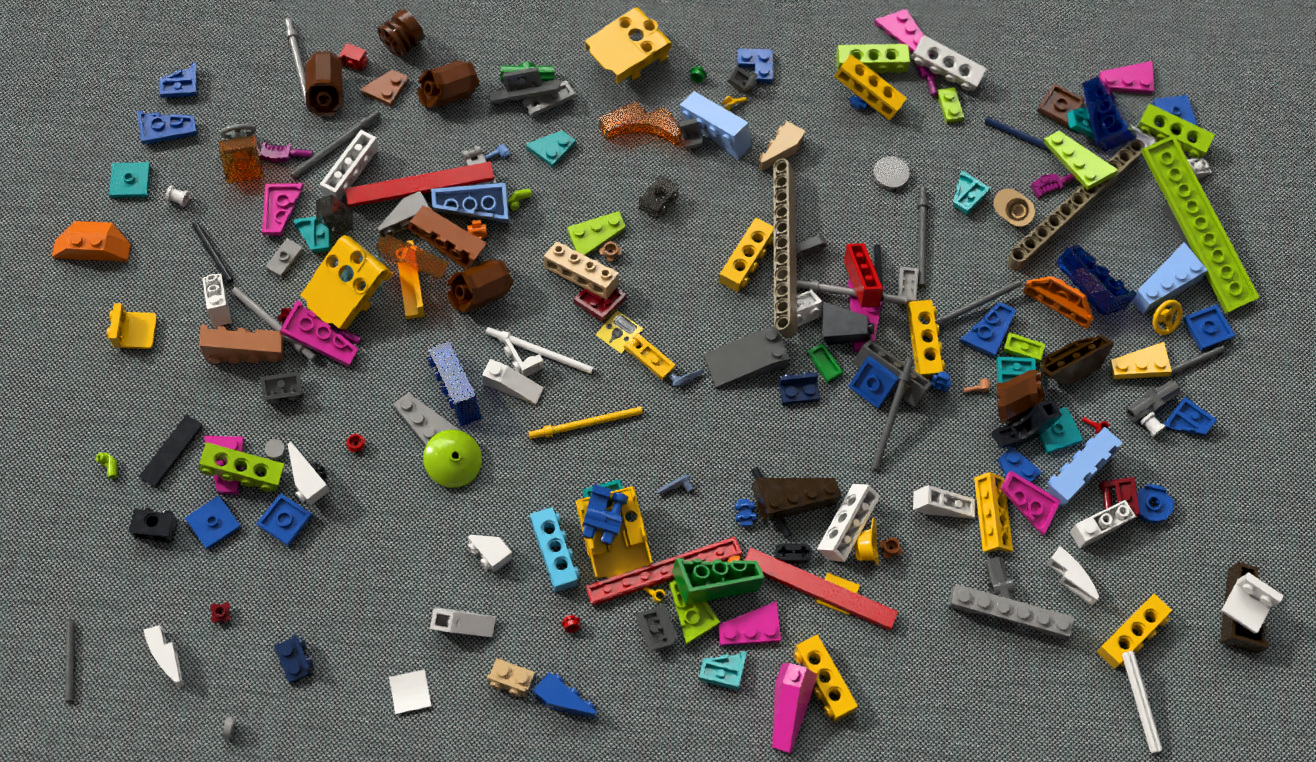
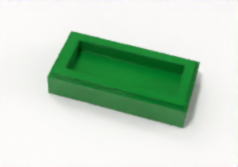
(825, 363)

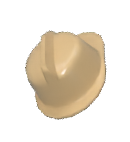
(1014, 207)

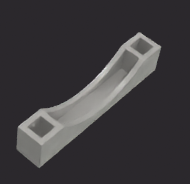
(992, 605)

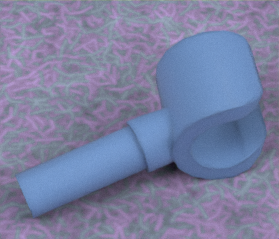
(501, 149)

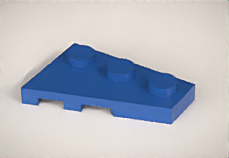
(165, 127)
(989, 332)

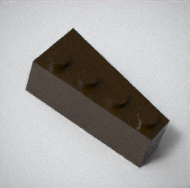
(793, 496)
(1232, 632)

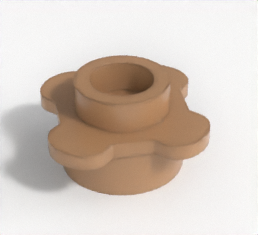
(613, 247)

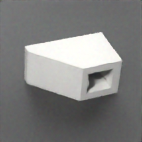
(491, 550)

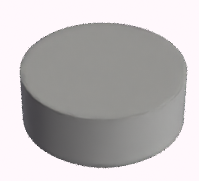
(275, 449)
(229, 727)

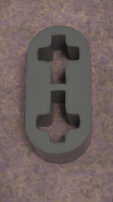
(810, 246)

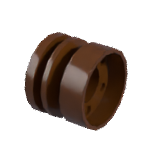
(401, 33)

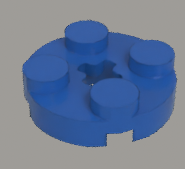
(1161, 498)

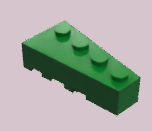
(717, 579)

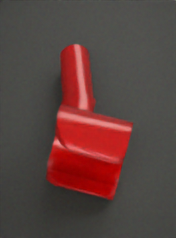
(1097, 426)

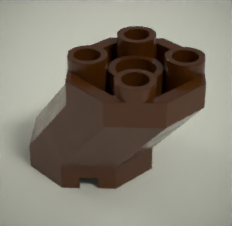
(324, 83)
(447, 84)
(479, 285)
(1019, 396)

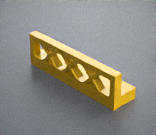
(411, 291)
(991, 513)

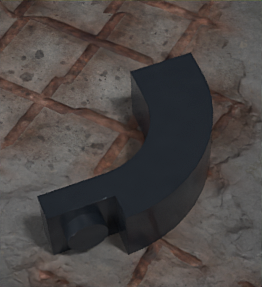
(1029, 427)

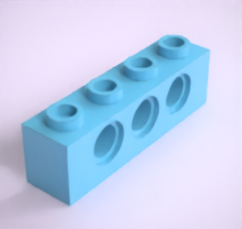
(559, 578)

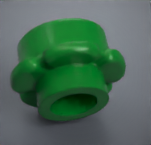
(697, 74)

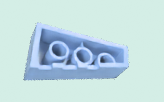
(718, 124)
(1084, 466)

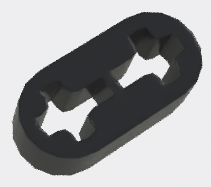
(793, 548)

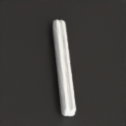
(1142, 702)

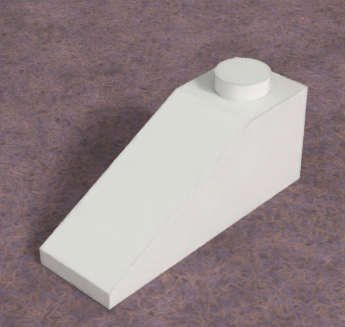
(511, 382)
(307, 481)
(943, 503)

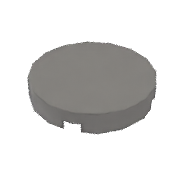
(891, 173)

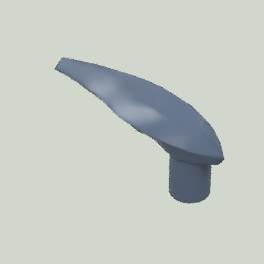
(685, 379)
(684, 480)

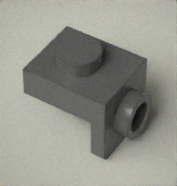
(741, 80)
(692, 133)

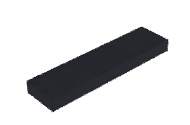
(171, 451)

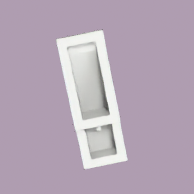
(1073, 576)
(164, 653)

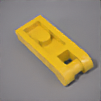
(650, 356)

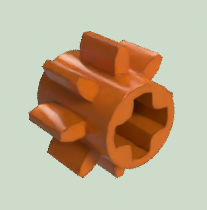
(477, 229)

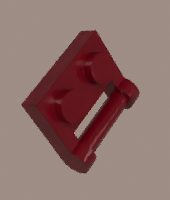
(1125, 490)

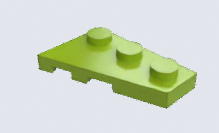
(592, 233)
(694, 618)

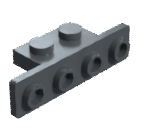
(523, 84)

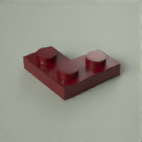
(599, 306)

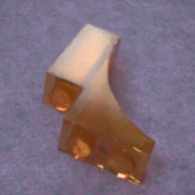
(634, 119)
(411, 256)

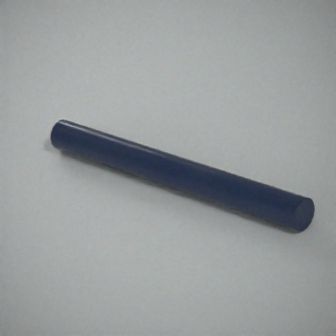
(1017, 133)

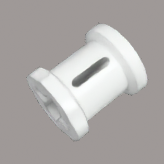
(177, 196)
(1152, 424)

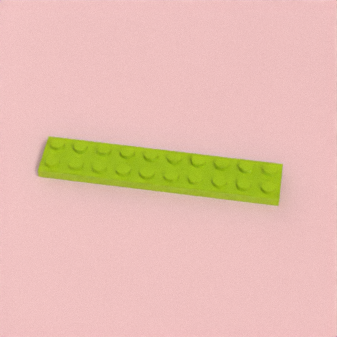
(1199, 223)

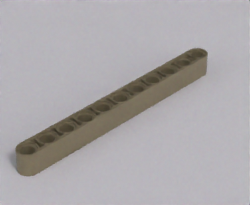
(1072, 209)
(784, 249)

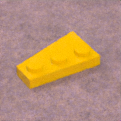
(1142, 363)

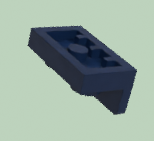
(799, 388)
(293, 659)

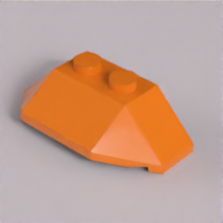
(92, 242)
(1061, 298)

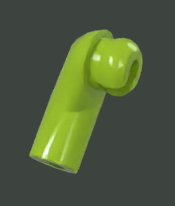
(513, 201)
(109, 462)

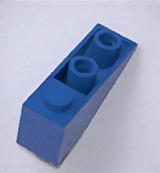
(559, 697)

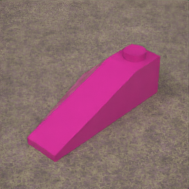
(791, 699)

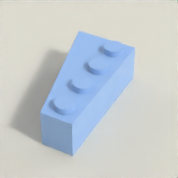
(474, 201)
(1174, 276)

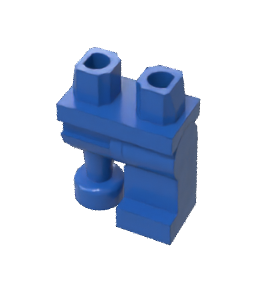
(600, 519)

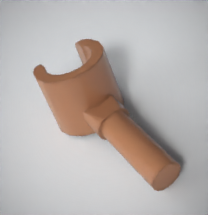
(984, 387)

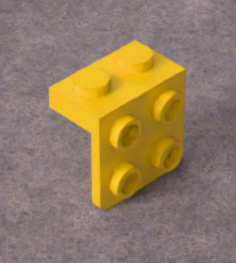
(131, 328)

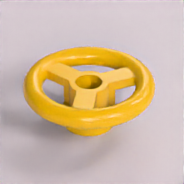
(1165, 316)

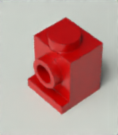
(353, 57)

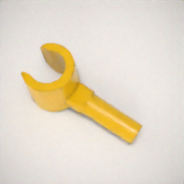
(729, 101)
(653, 593)

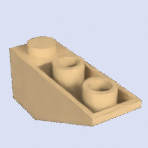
(785, 144)

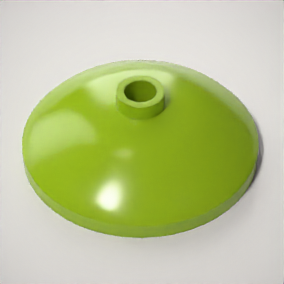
(445, 469)

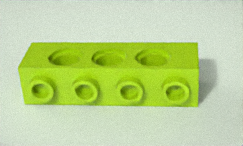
(879, 54)
(1184, 128)
(234, 458)

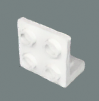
(1251, 602)

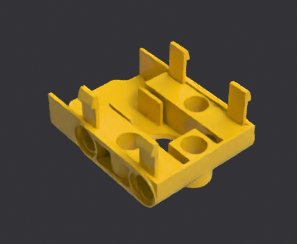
(622, 55)
(339, 300)
(630, 546)

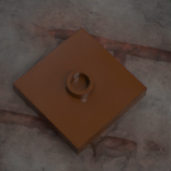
(1059, 103)

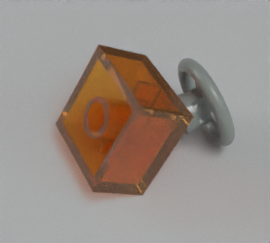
(240, 153)

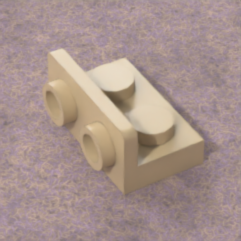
(510, 677)

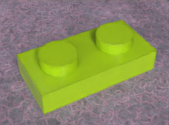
(950, 105)
(1024, 347)

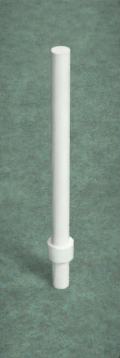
(502, 336)

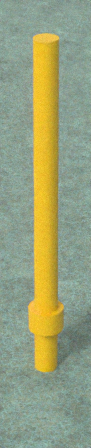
(548, 431)

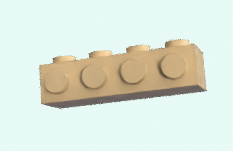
(581, 270)

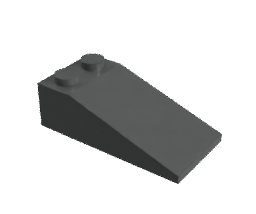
(747, 357)

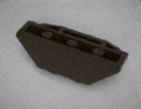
(1077, 359)

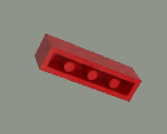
(863, 275)

